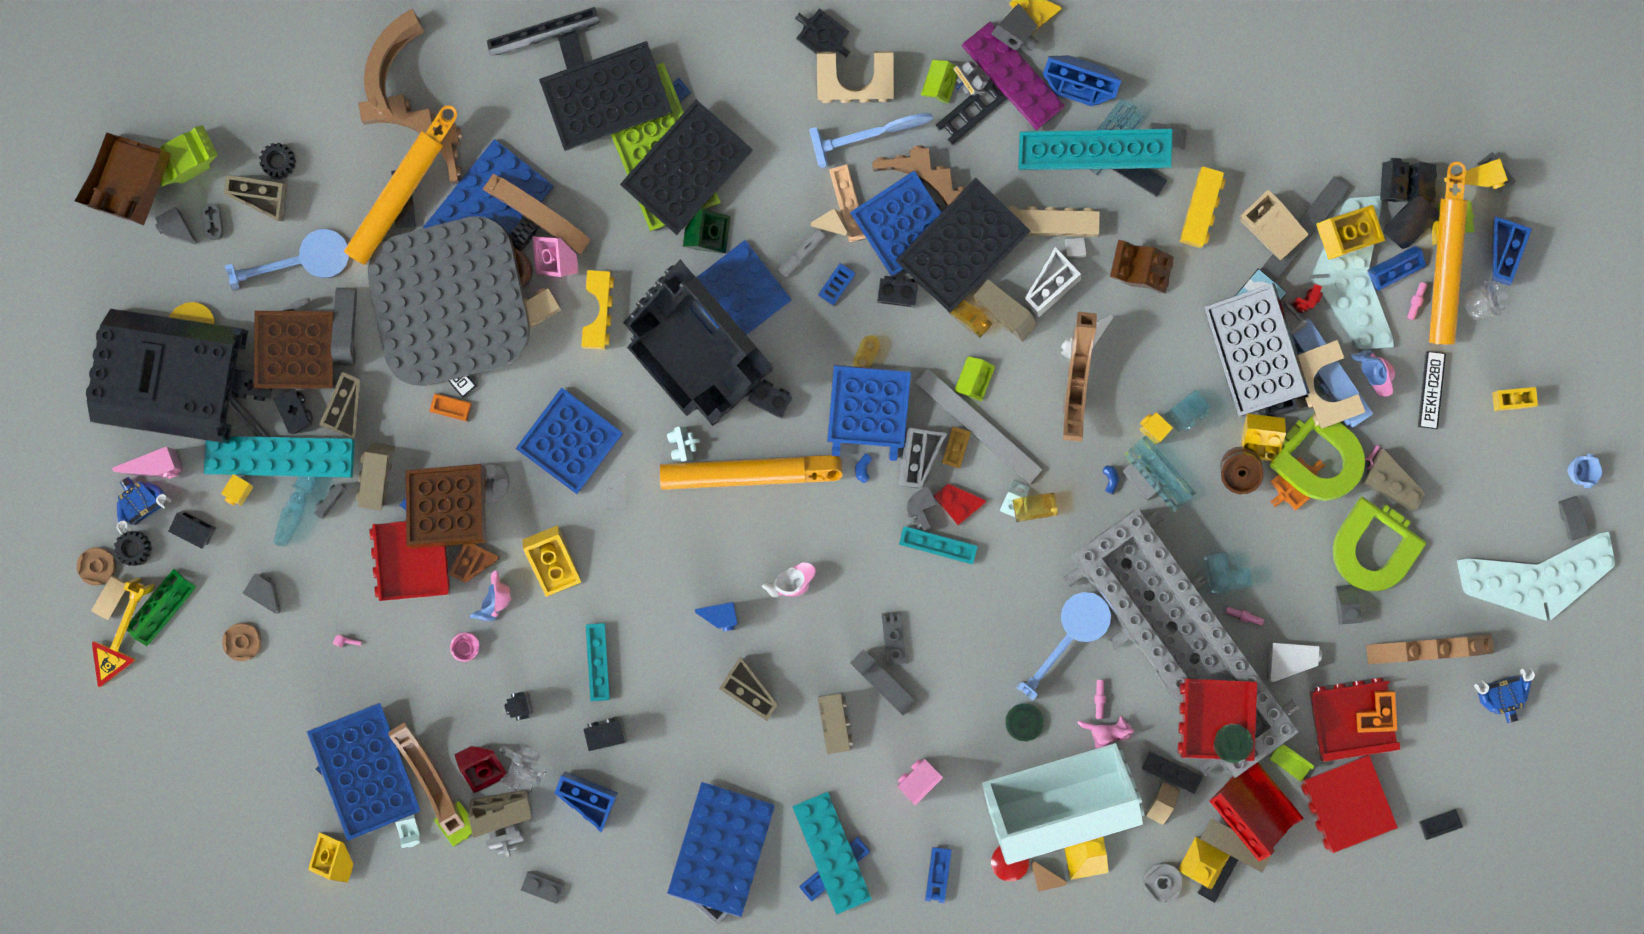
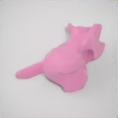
(1107, 734)

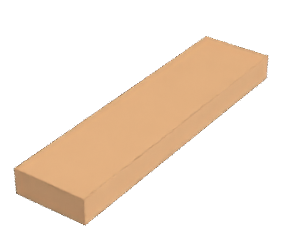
(846, 199)

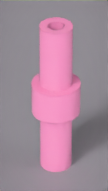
(1417, 301)
(1244, 616)
(1100, 699)

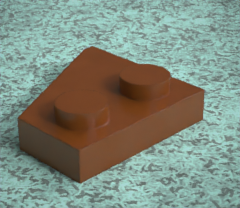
(471, 562)

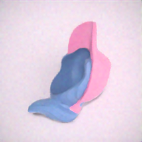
(1377, 370)
(495, 601)

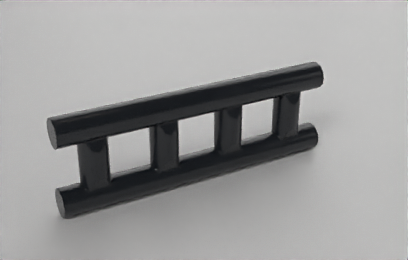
(970, 122)

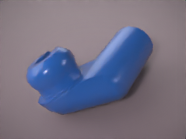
(861, 470)
(1113, 477)

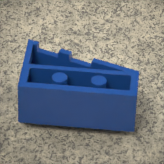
(587, 798)

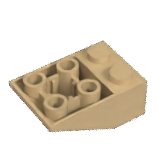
(1273, 225)

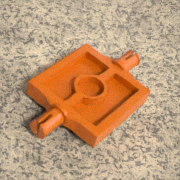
(1288, 492)

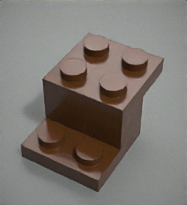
(1141, 266)

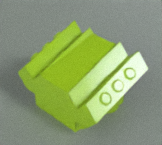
(189, 156)

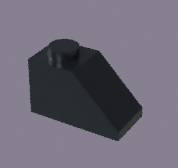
(1287, 406)

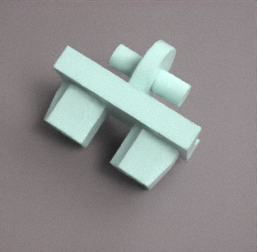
(685, 442)

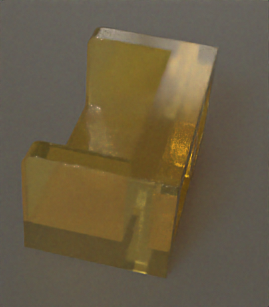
(1035, 507)

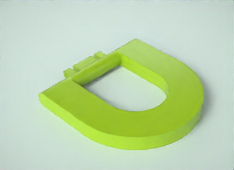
(1306, 481)
(1350, 533)

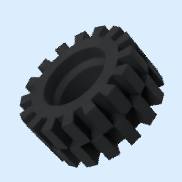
(266, 157)
(523, 233)
(123, 540)

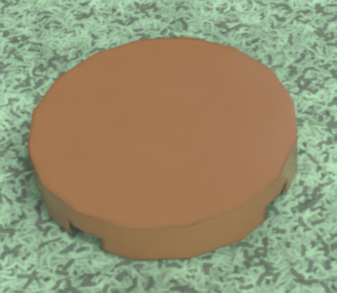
(96, 566)
(241, 642)

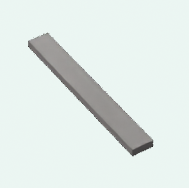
(978, 426)

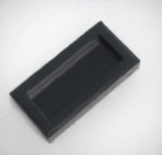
(1440, 824)

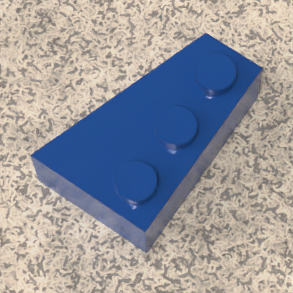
(1507, 249)

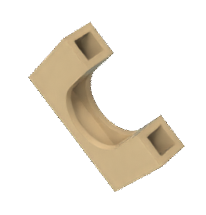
(880, 87)
(1327, 412)

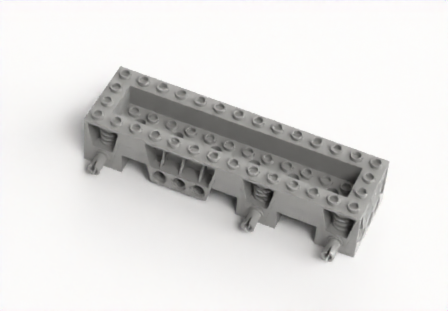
(1175, 601)

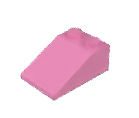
(158, 464)
(918, 781)

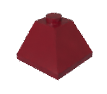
(479, 767)

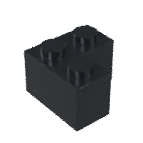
(605, 734)

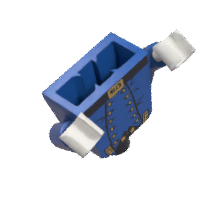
(138, 502)
(1506, 694)

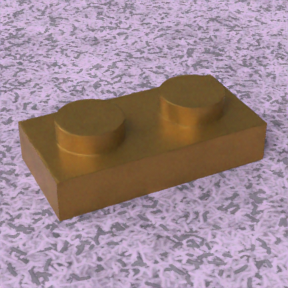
(956, 447)

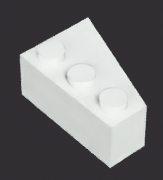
(1052, 283)

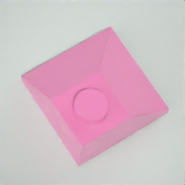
(553, 257)

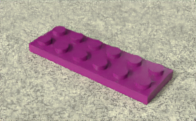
(1013, 77)

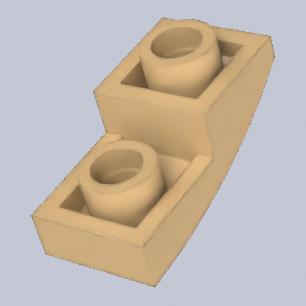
(109, 597)

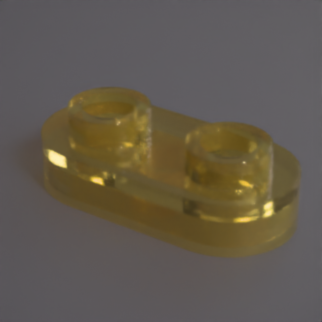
(866, 353)

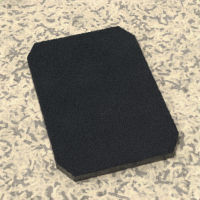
(1411, 222)

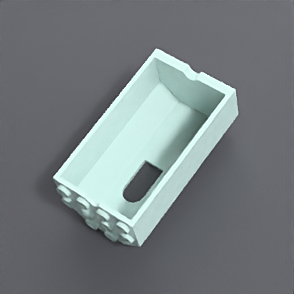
(1063, 803)

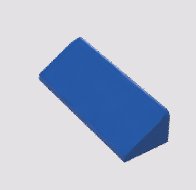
(1397, 267)

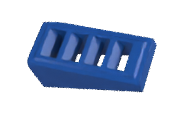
(845, 270)

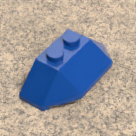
(1081, 80)

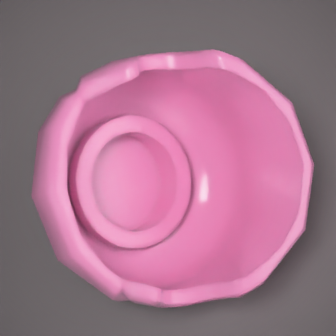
(464, 647)

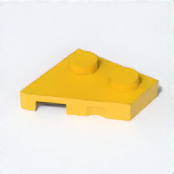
(1038, 10)

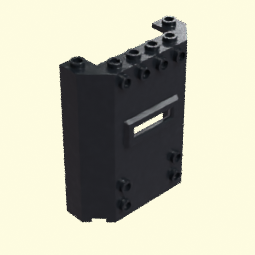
(187, 381)

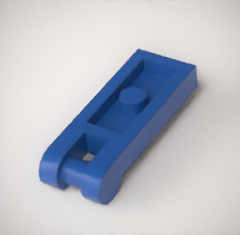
(938, 874)

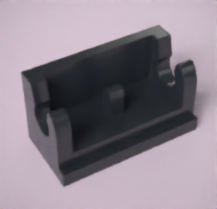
(191, 529)

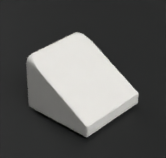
(1075, 248)

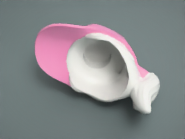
(792, 582)

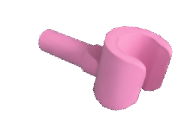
(1371, 456)
(339, 641)

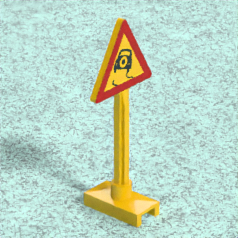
(107, 659)

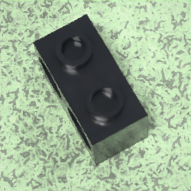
(897, 297)
(768, 403)

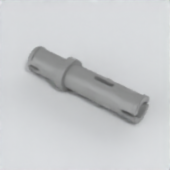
(800, 254)

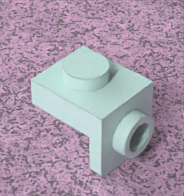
(408, 831)

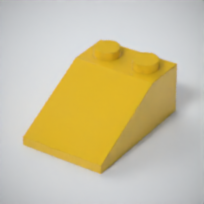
(1486, 175)
(1350, 232)
(551, 560)

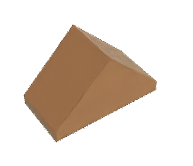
(1045, 878)

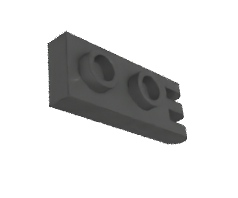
(893, 639)

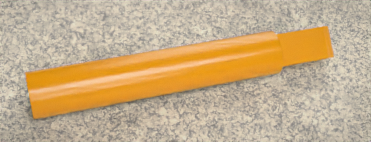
(399, 189)
(1448, 261)
(750, 472)

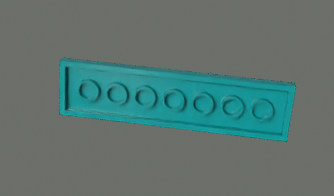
(1095, 149)
(281, 457)

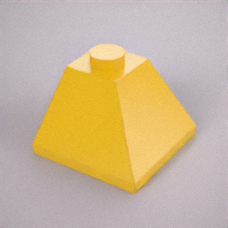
(1087, 858)
(331, 859)
(1203, 862)

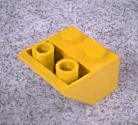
(1264, 435)

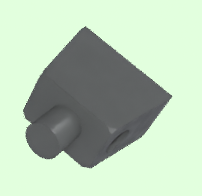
(1016, 29)

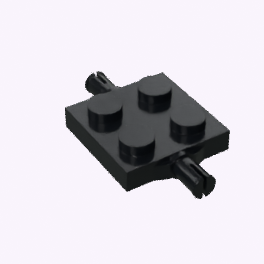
(822, 33)

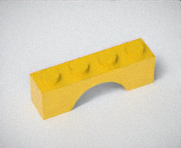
(595, 334)

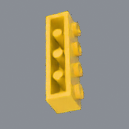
(1201, 207)

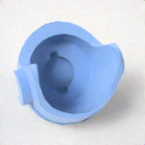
(1585, 470)

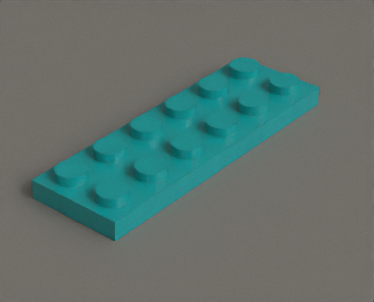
(832, 853)

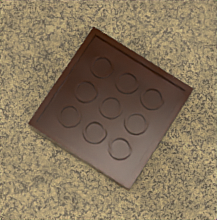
(124, 179)
(293, 350)
(445, 506)

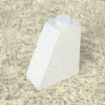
(1291, 659)

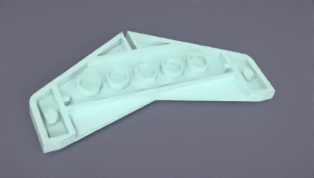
(1351, 291)
(1530, 585)

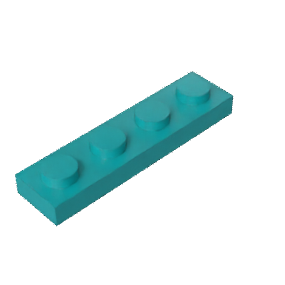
(938, 545)
(597, 662)

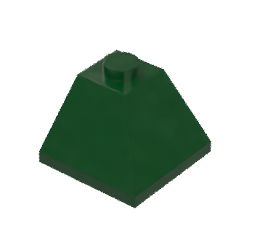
(707, 232)

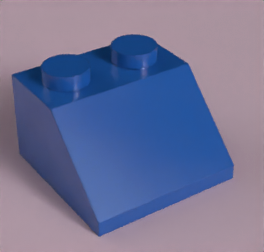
(720, 615)

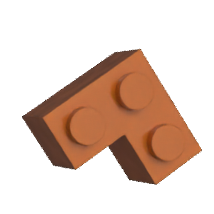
(1382, 718)

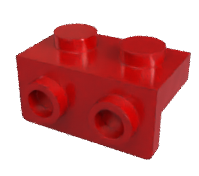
(1312, 297)

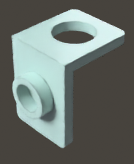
(1007, 506)

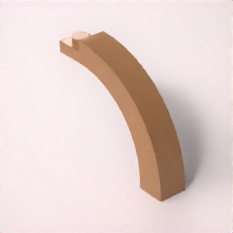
(381, 56)
(537, 213)
(429, 777)

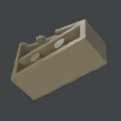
(259, 194)
(374, 476)
(748, 690)
(835, 723)

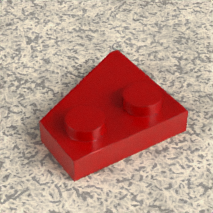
(958, 502)

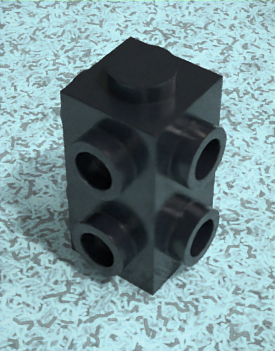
(1394, 180)
(1422, 181)
(519, 706)

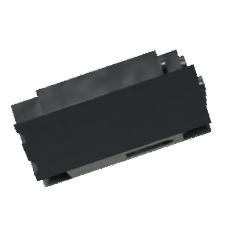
(682, 353)

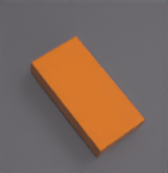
(450, 407)

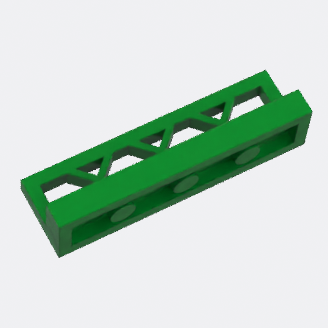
(161, 609)

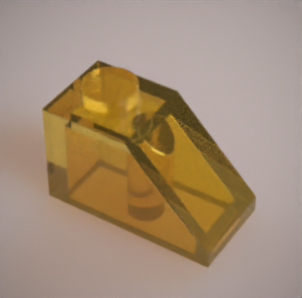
(971, 318)

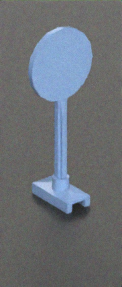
(822, 147)
(319, 252)
(1085, 620)

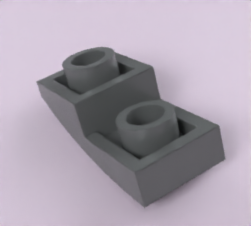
(1574, 518)

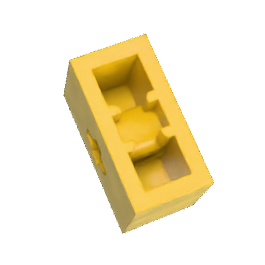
(1515, 399)
(1155, 427)

